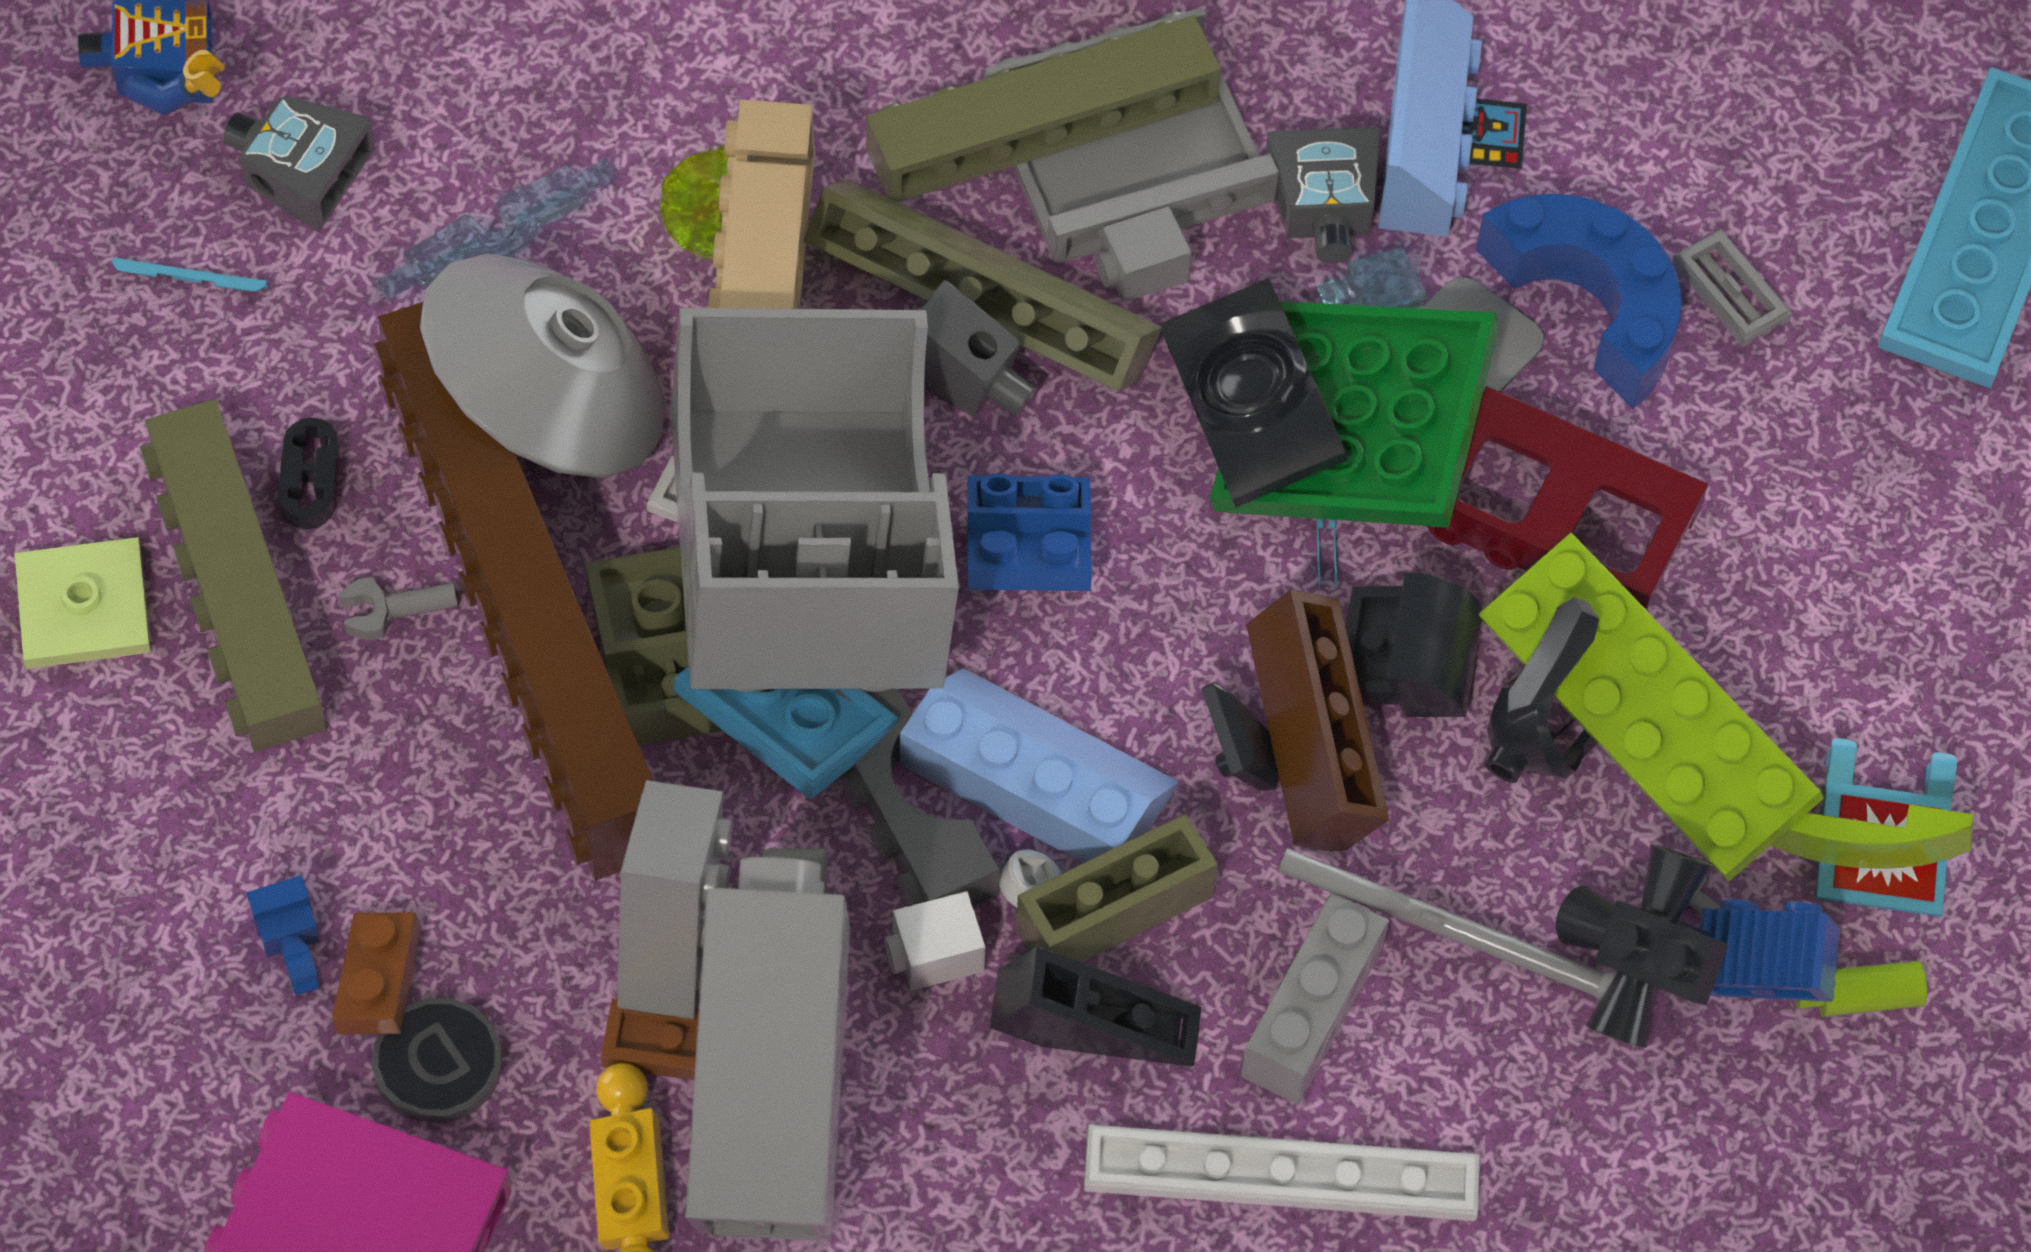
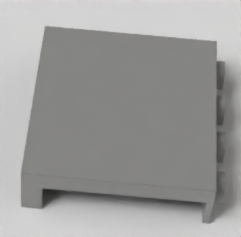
(1191, 162)

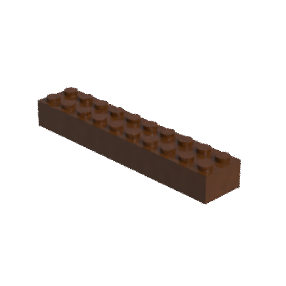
(523, 601)

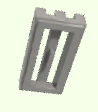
(1725, 312)

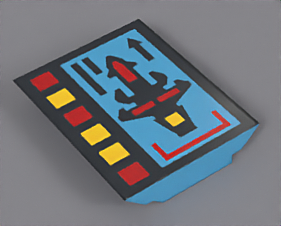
(1497, 133)

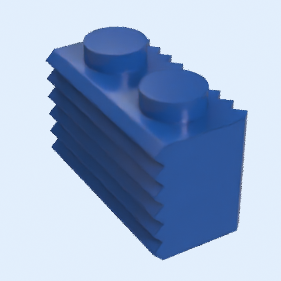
(1774, 952)

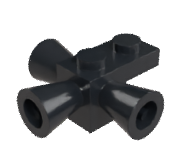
(1644, 944)

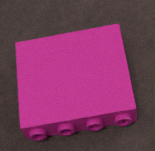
(358, 1188)

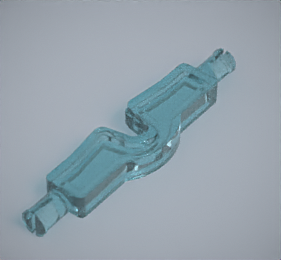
(521, 211)

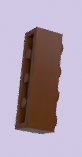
(1317, 721)

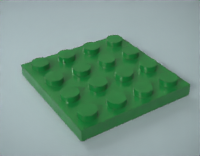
(1402, 403)

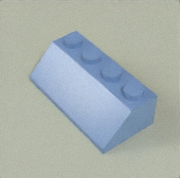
(1428, 117)
(1031, 768)

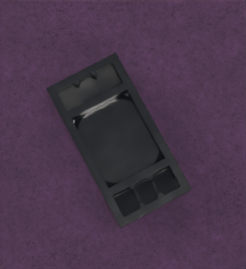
(1253, 392)

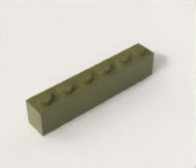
(1042, 108)
(1028, 302)
(234, 576)

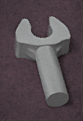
(390, 606)

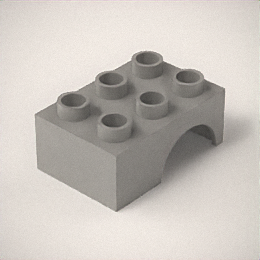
(809, 501)

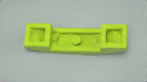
(1926, 839)

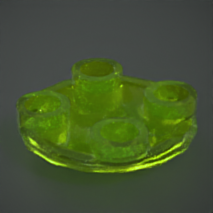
(692, 201)

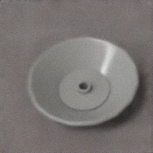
(542, 365)

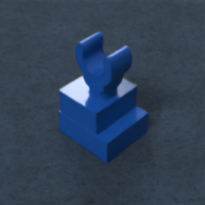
(286, 927)

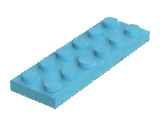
(1976, 246)

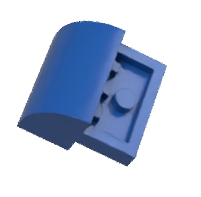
(1029, 533)

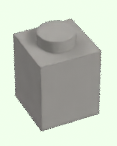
(1143, 255)

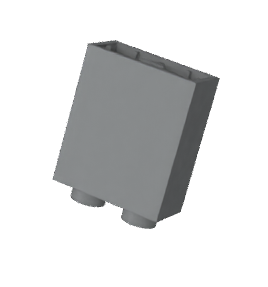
(769, 1055)

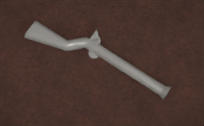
(1446, 923)

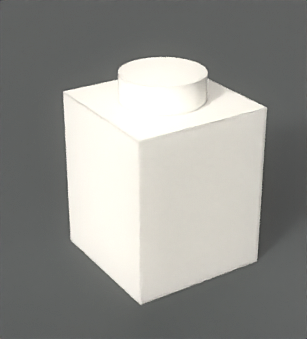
(936, 941)

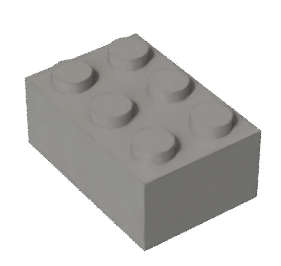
(664, 896)

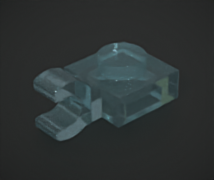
(1376, 281)

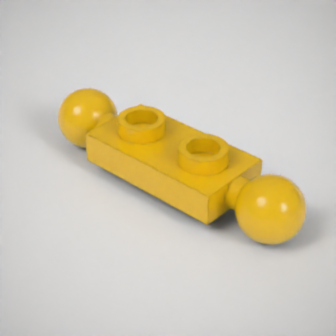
(627, 1164)

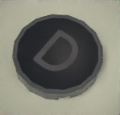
(440, 1062)

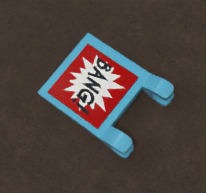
(1901, 889)

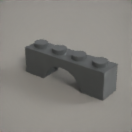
(932, 852)

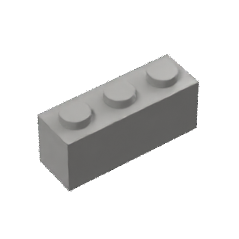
(1314, 998)

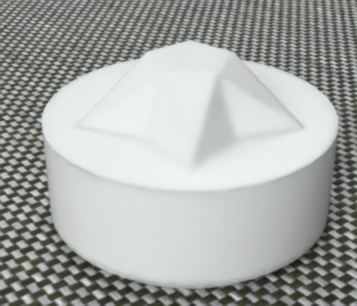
(1025, 871)

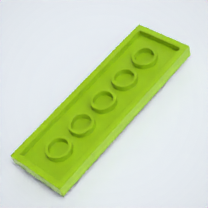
(1658, 712)

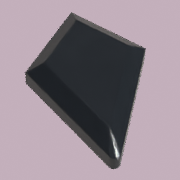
(1243, 739)

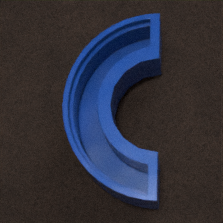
(1608, 257)

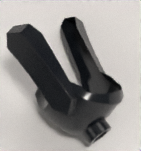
(1519, 716)

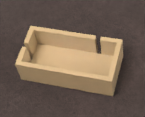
(764, 207)

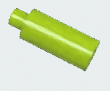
(1874, 989)

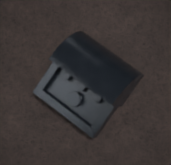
(1415, 644)

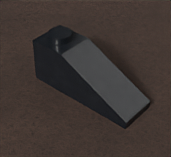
(1091, 1011)

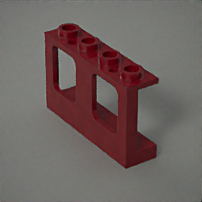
(1578, 468)

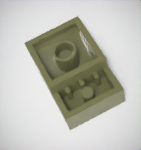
(645, 642)

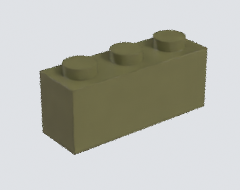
(1119, 893)

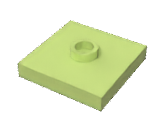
(82, 603)

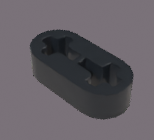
(295, 472)

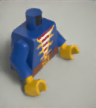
(157, 52)

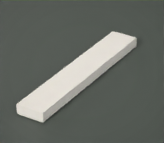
(1282, 1172)

